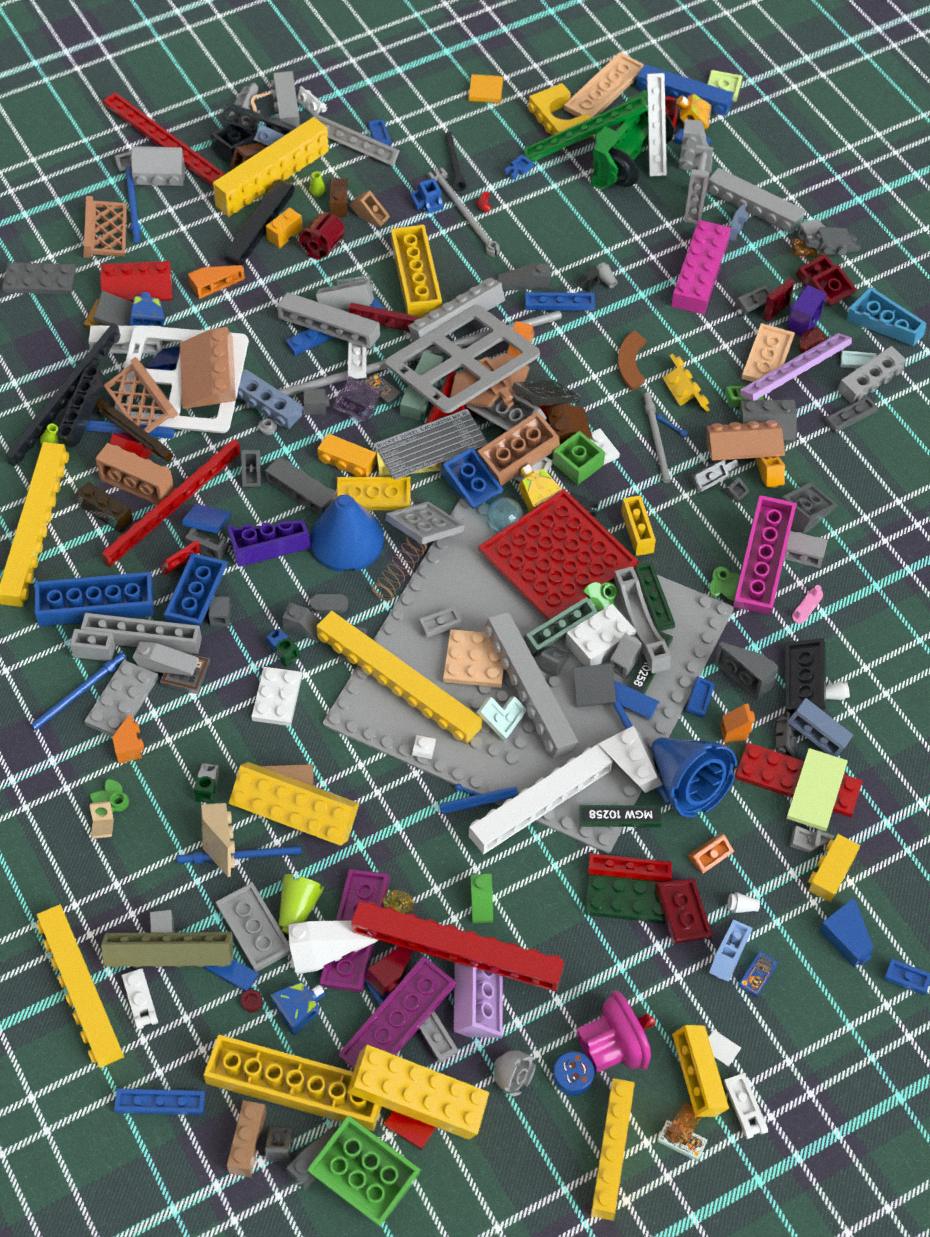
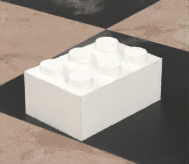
(598, 636)

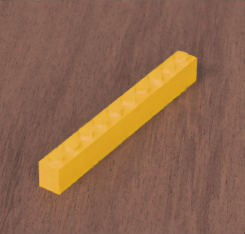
(33, 524)
(399, 677)

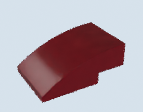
(827, 278)

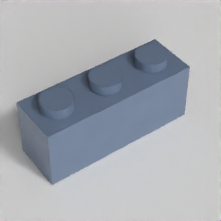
(820, 728)

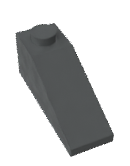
(529, 277)
(298, 1168)

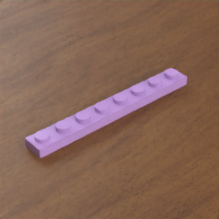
(795, 367)

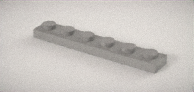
(359, 141)

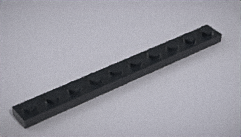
(62, 396)

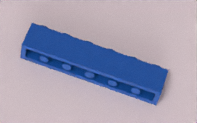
(678, 86)

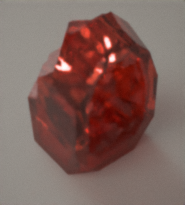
(811, 339)

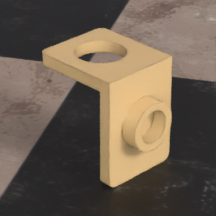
(102, 824)

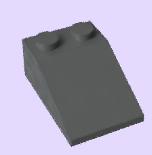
(810, 508)
(747, 668)

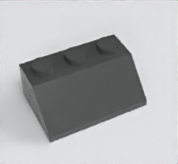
(777, 410)

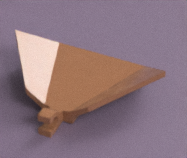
(502, 389)

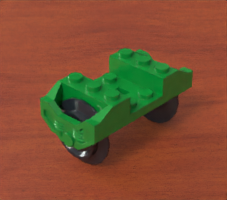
(619, 148)

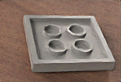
(425, 522)

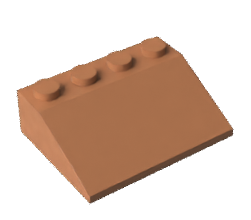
(207, 369)

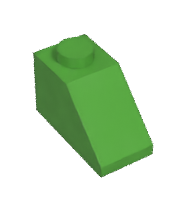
(481, 898)

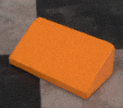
(711, 853)

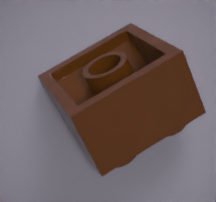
(568, 420)

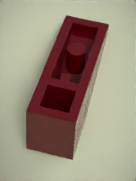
(389, 970)

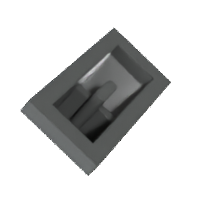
(251, 468)
(279, 1144)

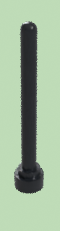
(459, 182)

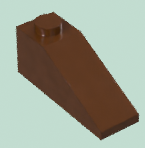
(339, 197)

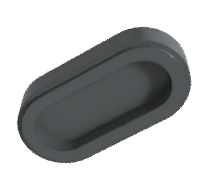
(329, 602)

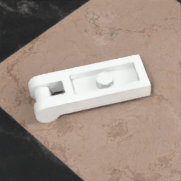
(139, 998)
(745, 1105)

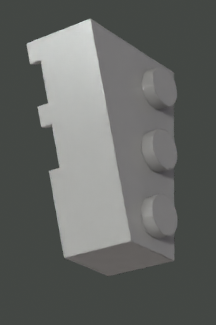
(692, 136)

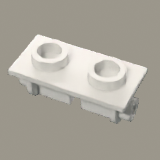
(310, 102)

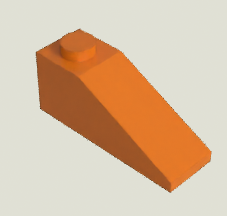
(212, 279)

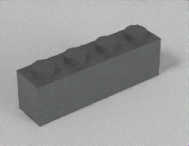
(299, 486)

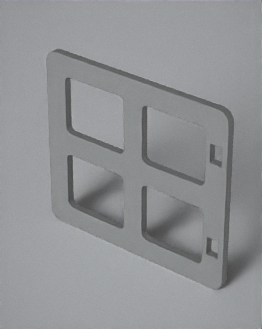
(462, 358)

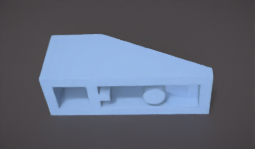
(730, 950)

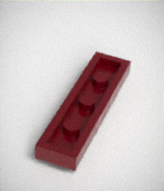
(384, 317)

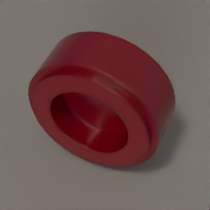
(251, 1001)

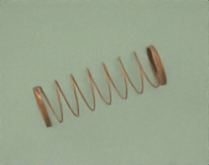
(379, 584)

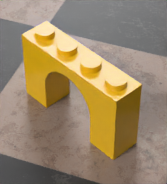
(547, 102)

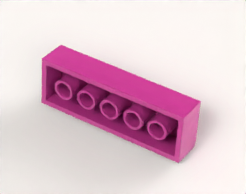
(701, 267)
(765, 555)

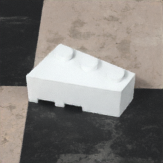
(633, 757)

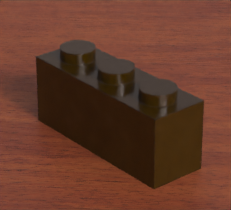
(104, 507)

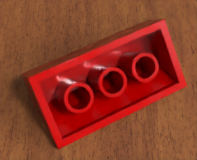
(132, 279)

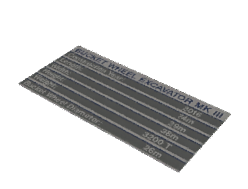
(430, 444)

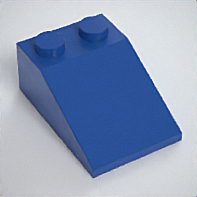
(471, 478)

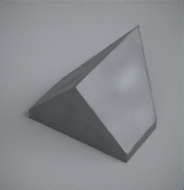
(552, 660)

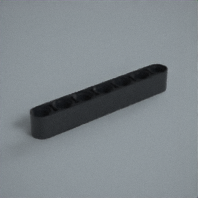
(255, 227)

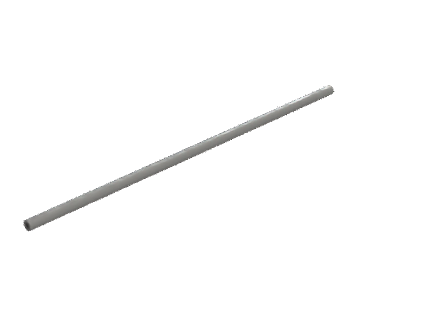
(377, 366)

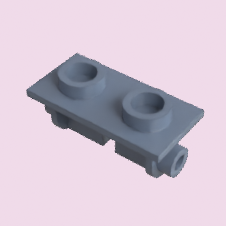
(266, 135)

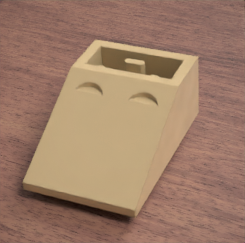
(217, 835)

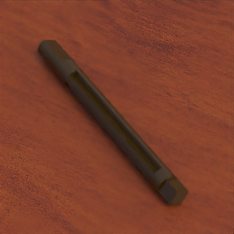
(133, 430)

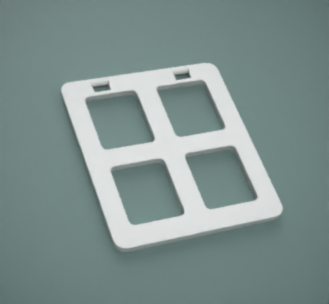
(223, 420)

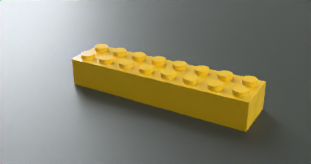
(273, 163)
(287, 1081)

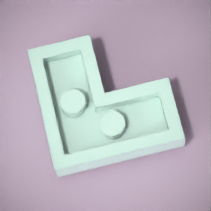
(502, 719)

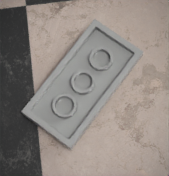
(121, 697)
(254, 927)

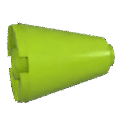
(297, 900)

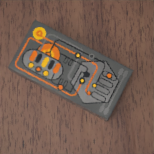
(389, 393)

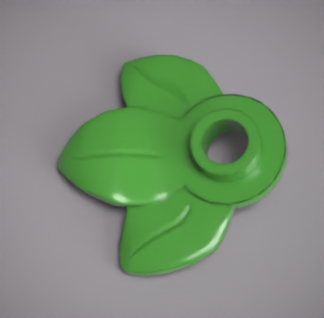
(725, 586)
(598, 597)
(112, 793)

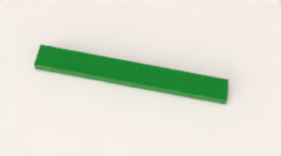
(586, 128)

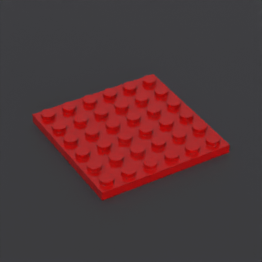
(556, 554)

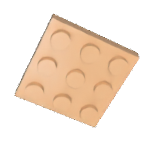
(472, 660)

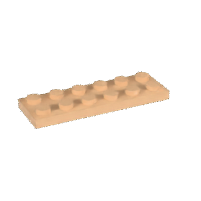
(604, 86)

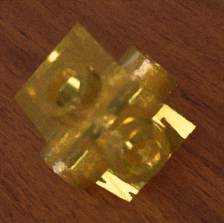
(397, 896)

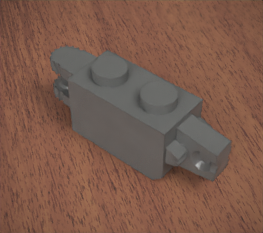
(832, 241)

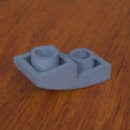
(738, 222)

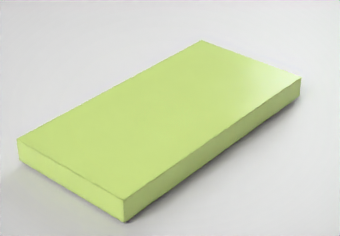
(817, 789)

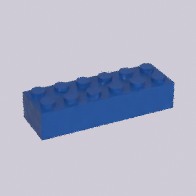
(111, 595)

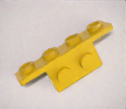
(681, 385)

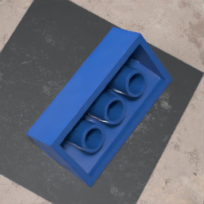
(195, 590)

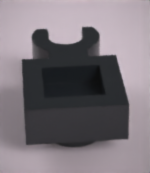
(582, 500)

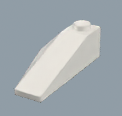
(323, 942)

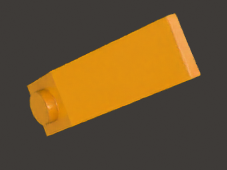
(771, 471)

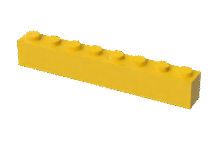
(80, 987)

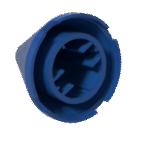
(346, 536)
(694, 772)

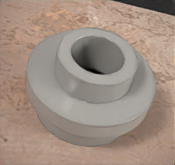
(267, 430)

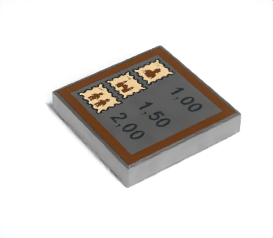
(185, 682)

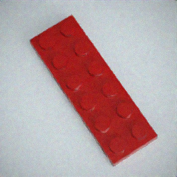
(782, 773)

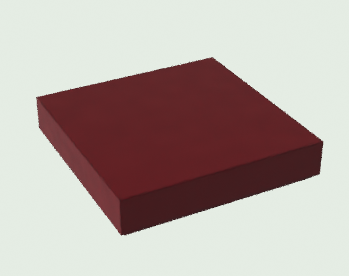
(778, 300)

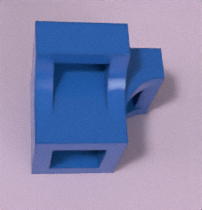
(427, 196)

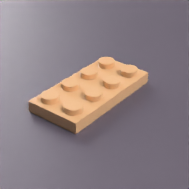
(767, 352)

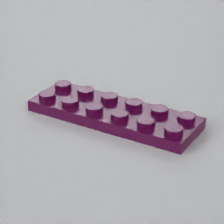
(352, 969)
(401, 1011)

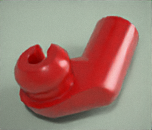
(482, 202)

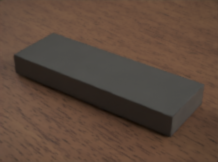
(851, 414)

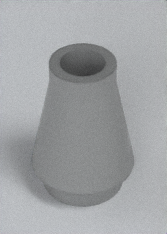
(606, 275)

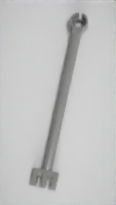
(491, 246)

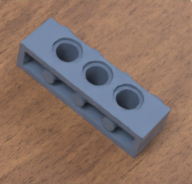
(268, 400)

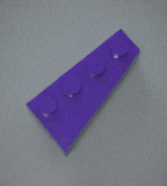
(267, 541)

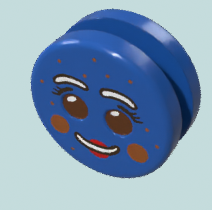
(573, 1073)

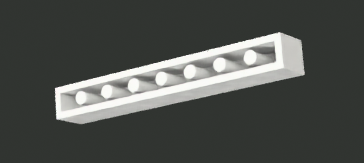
(540, 798)

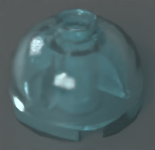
(503, 513)

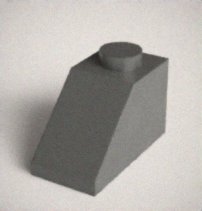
(301, 621)

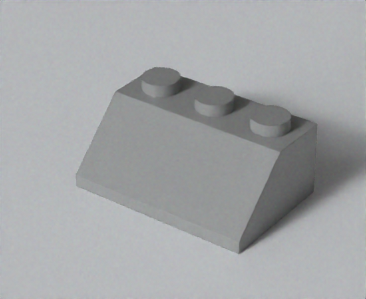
(158, 166)

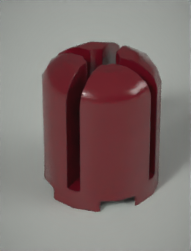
(322, 235)

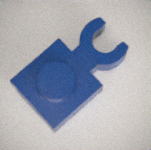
(519, 166)

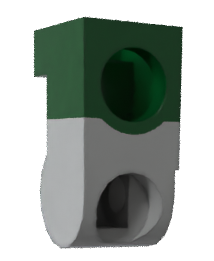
(206, 783)

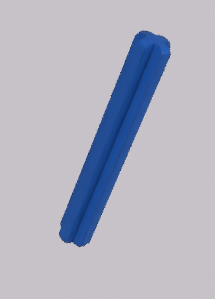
(478, 800)

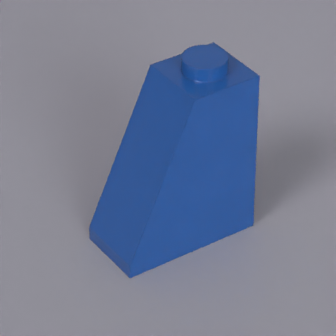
(848, 933)

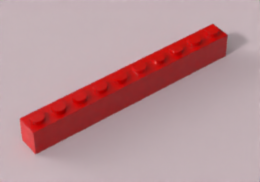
(457, 945)

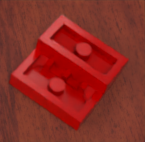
(179, 558)

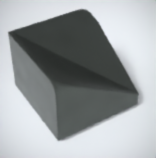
(591, 279)

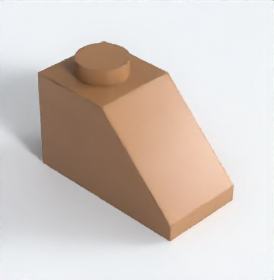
(369, 209)

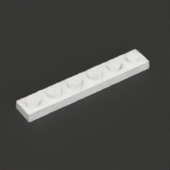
(656, 124)

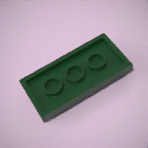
(623, 899)

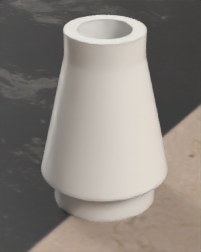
(837, 691)
(742, 903)

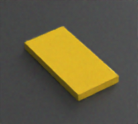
(376, 492)

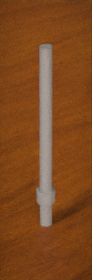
(650, 409)

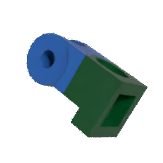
(283, 647)

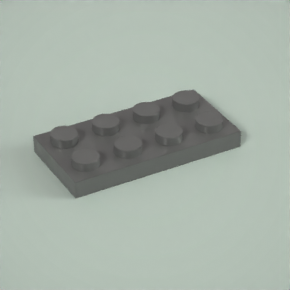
(39, 278)

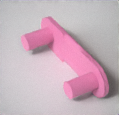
(807, 605)

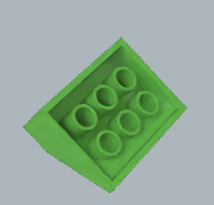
(364, 1171)

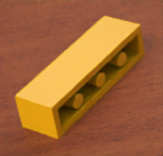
(700, 1071)

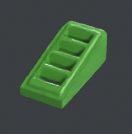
(734, 397)

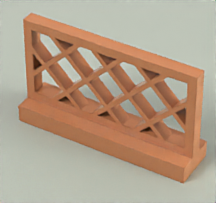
(92, 216)
(150, 386)

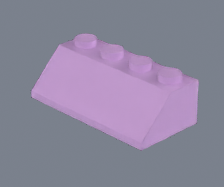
(478, 1003)

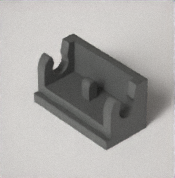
(752, 300)
(208, 546)

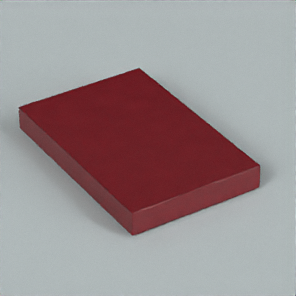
(683, 911)

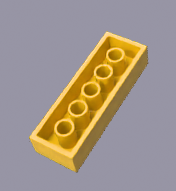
(415, 270)
(294, 803)
(418, 1092)

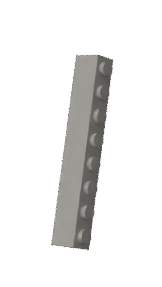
(530, 685)

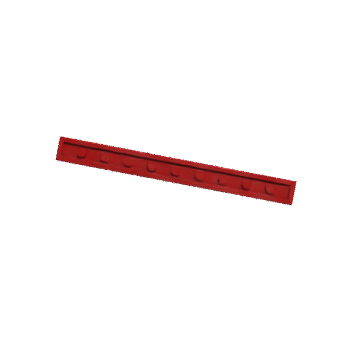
(162, 137)
(172, 502)

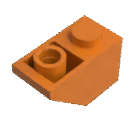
(737, 724)
(125, 741)

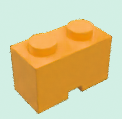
(283, 227)

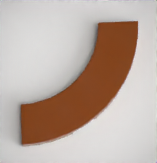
(627, 360)

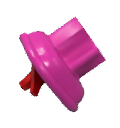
(616, 1036)

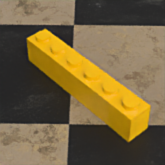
(612, 1149)

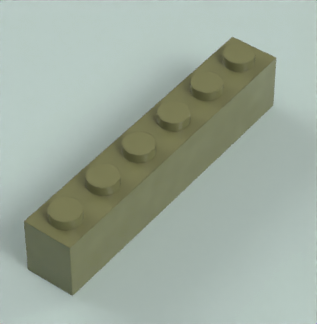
(167, 949)

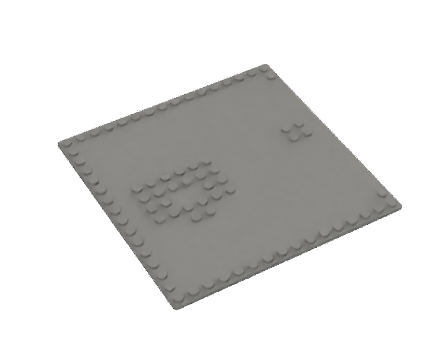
(462, 577)

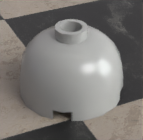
(513, 1071)

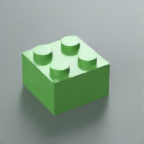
(578, 457)

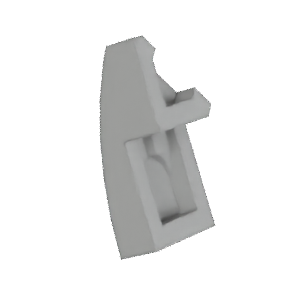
(808, 840)

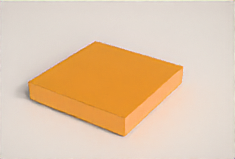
(486, 88)

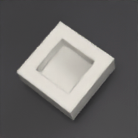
(424, 747)

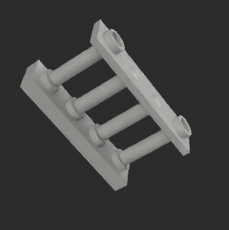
(698, 184)

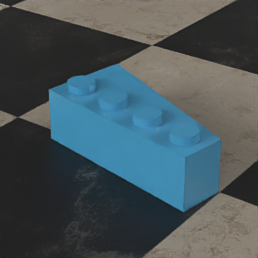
(886, 317)

